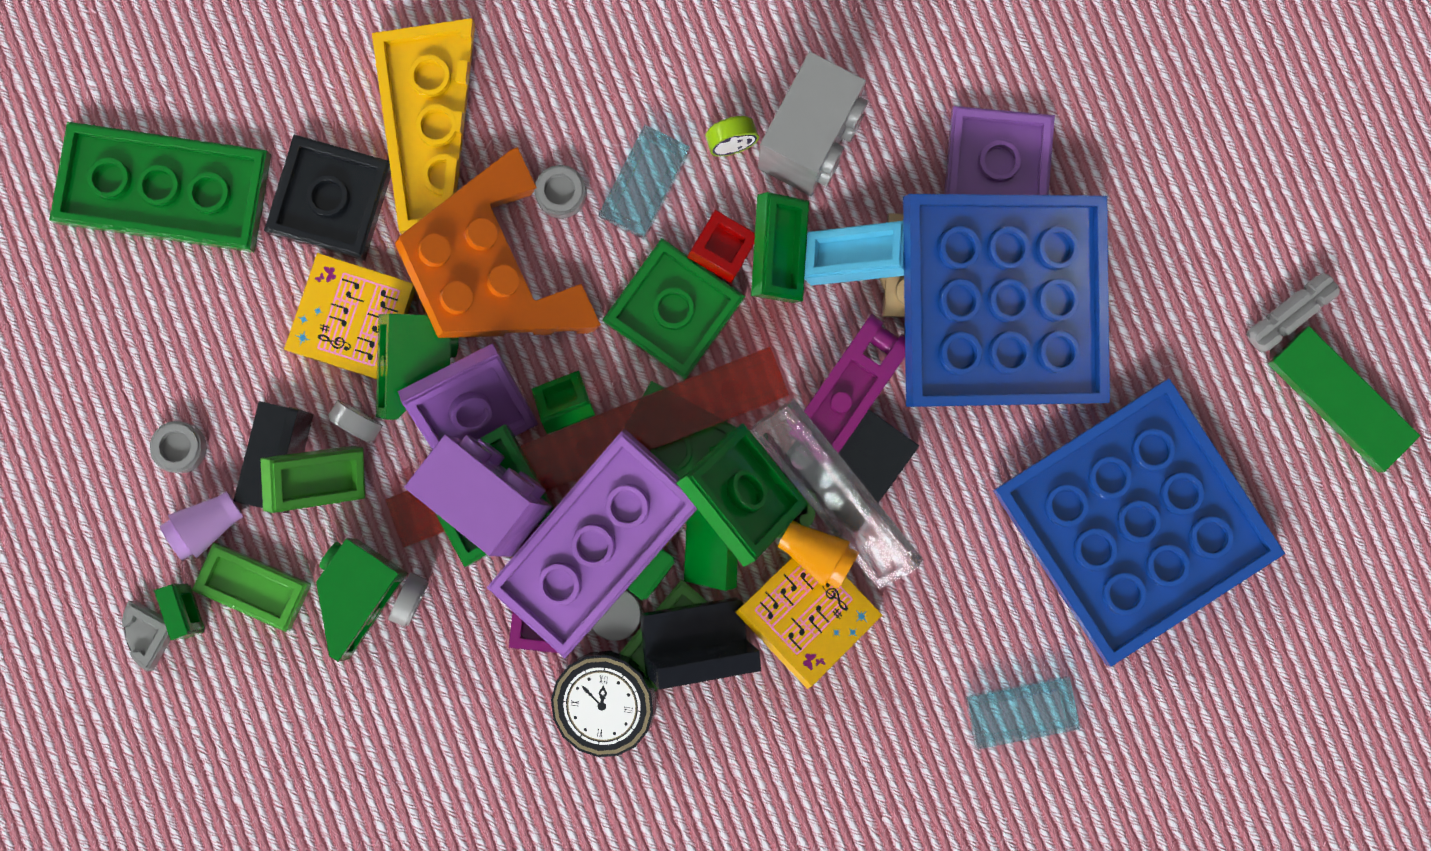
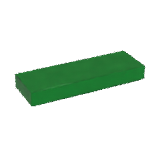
(1344, 399)

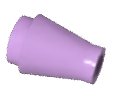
(198, 526)

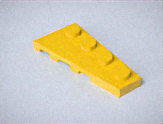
(424, 110)

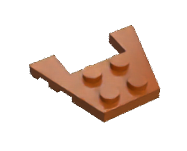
(469, 271)

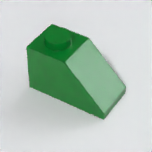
(405, 355)
(353, 593)

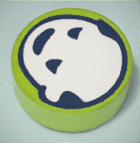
(731, 136)

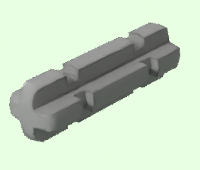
(1293, 312)

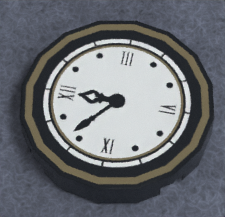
(603, 704)

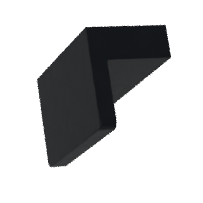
(273, 433)
(697, 644)

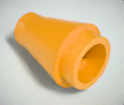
(819, 553)

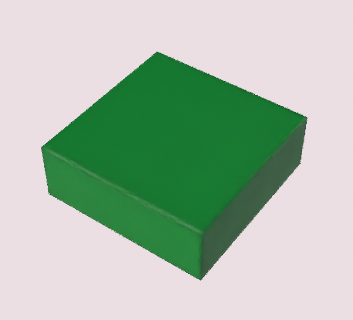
(563, 402)
(652, 575)
(179, 611)

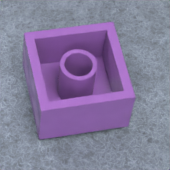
(478, 495)

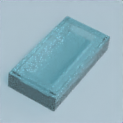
(644, 182)
(1022, 712)

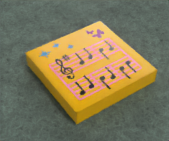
(341, 312)
(807, 622)

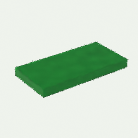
(160, 187)

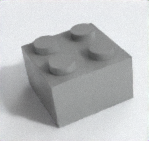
(811, 122)

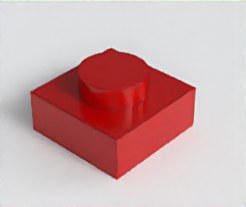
(722, 246)

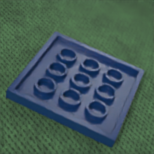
(1006, 299)
(1138, 522)

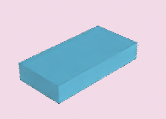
(855, 253)

